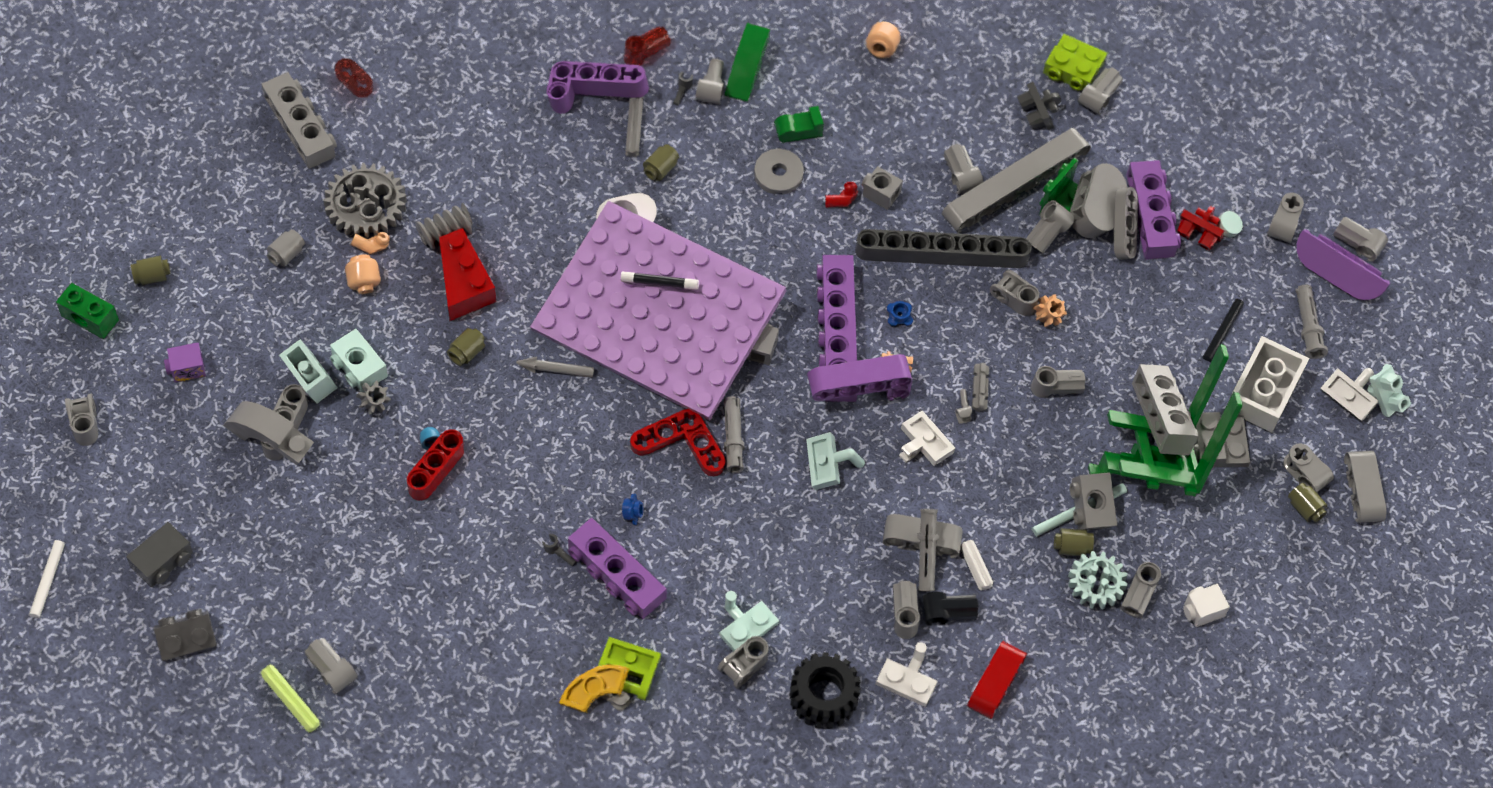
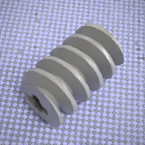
(443, 225)

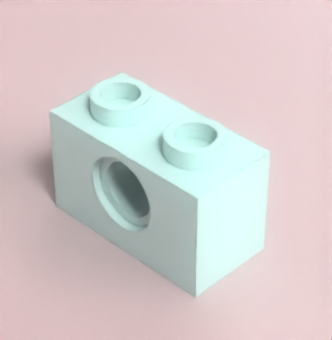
(355, 348)
(308, 371)

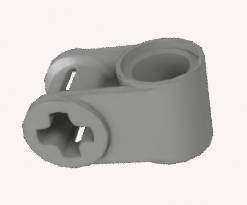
(1286, 218)
(1012, 292)
(83, 415)
(1308, 468)
(741, 664)

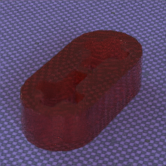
(357, 74)

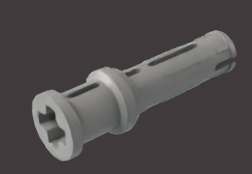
(1311, 331)

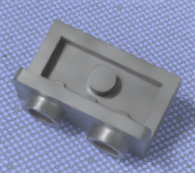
(184, 634)

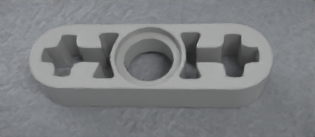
(1125, 223)

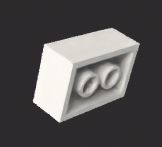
(1269, 382)

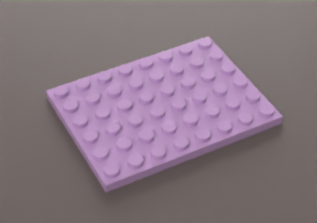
(658, 336)

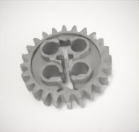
(365, 200)

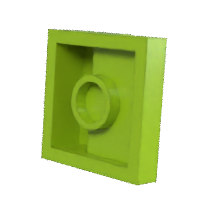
(1074, 62)

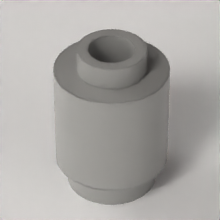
(285, 248)

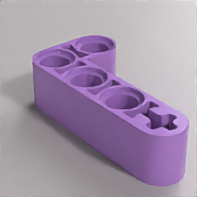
(593, 79)
(862, 377)

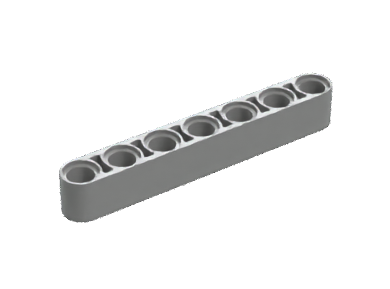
(1015, 179)

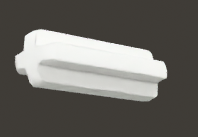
(976, 565)

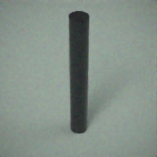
(1223, 329)

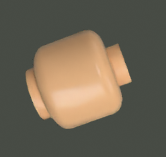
(883, 39)
(362, 274)

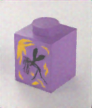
(185, 362)

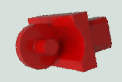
(1211, 233)

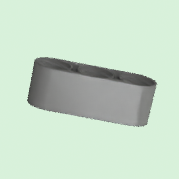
(292, 411)
(1366, 486)
(904, 529)

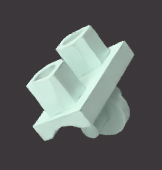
(1387, 389)

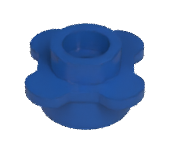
(899, 307)
(632, 509)

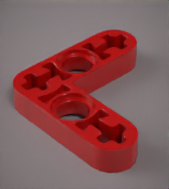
(688, 432)

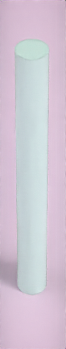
(1068, 514)

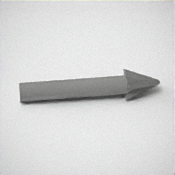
(533, 364)

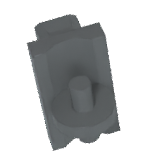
(1032, 98)

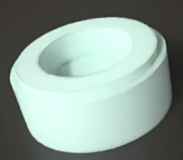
(1230, 223)

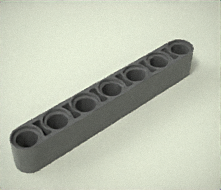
(953, 243)

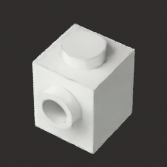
(1205, 605)

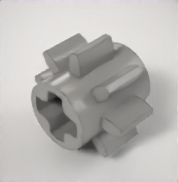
(367, 401)

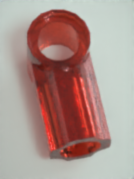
(641, 47)

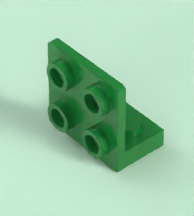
(1062, 188)

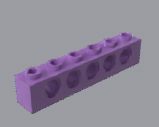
(840, 270)

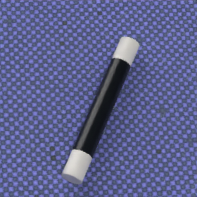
(658, 280)

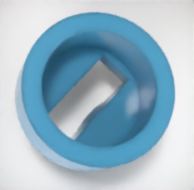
(428, 434)

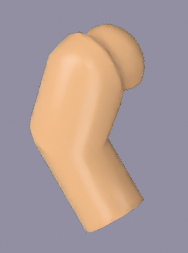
(373, 244)

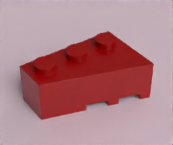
(465, 277)

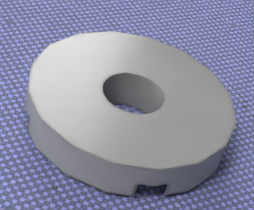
(779, 158)

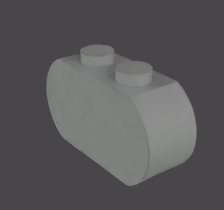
(1095, 200)

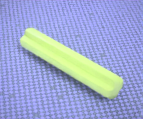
(290, 698)

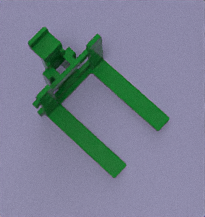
(1173, 469)

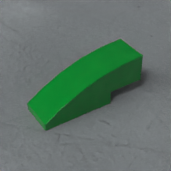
(747, 62)

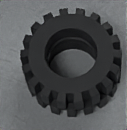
(820, 710)

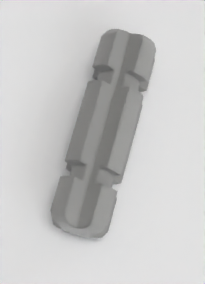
(980, 387)

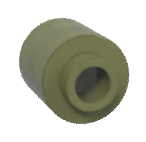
(660, 162)
(150, 270)
(466, 346)
(1308, 503)
(1073, 542)

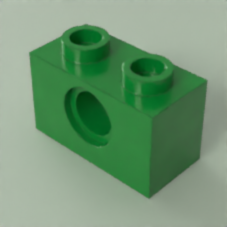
(87, 311)

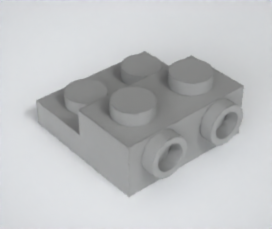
(1235, 449)

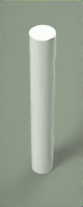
(47, 579)

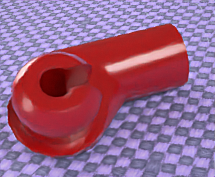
(845, 198)

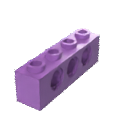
(1154, 243)
(594, 537)

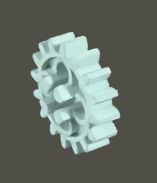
(1105, 592)

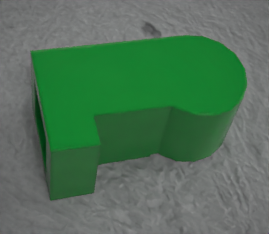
(800, 125)

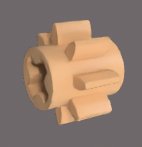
(1050, 310)

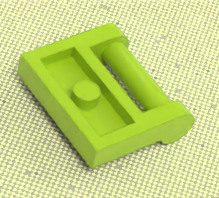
(640, 660)

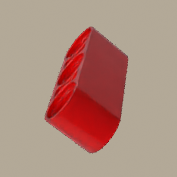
(436, 454)
(996, 679)

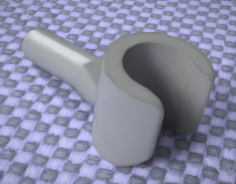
(963, 414)
(618, 701)

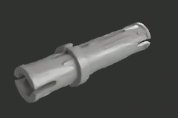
(734, 443)
(927, 545)

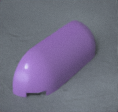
(1340, 266)

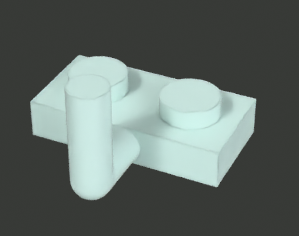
(825, 459)
(752, 623)

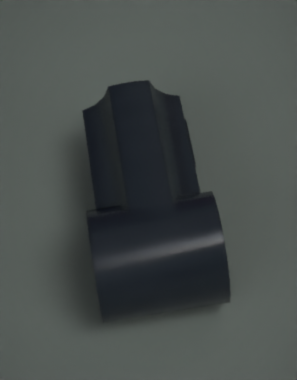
(944, 608)

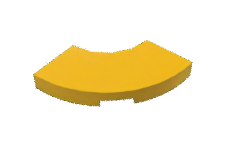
(593, 684)

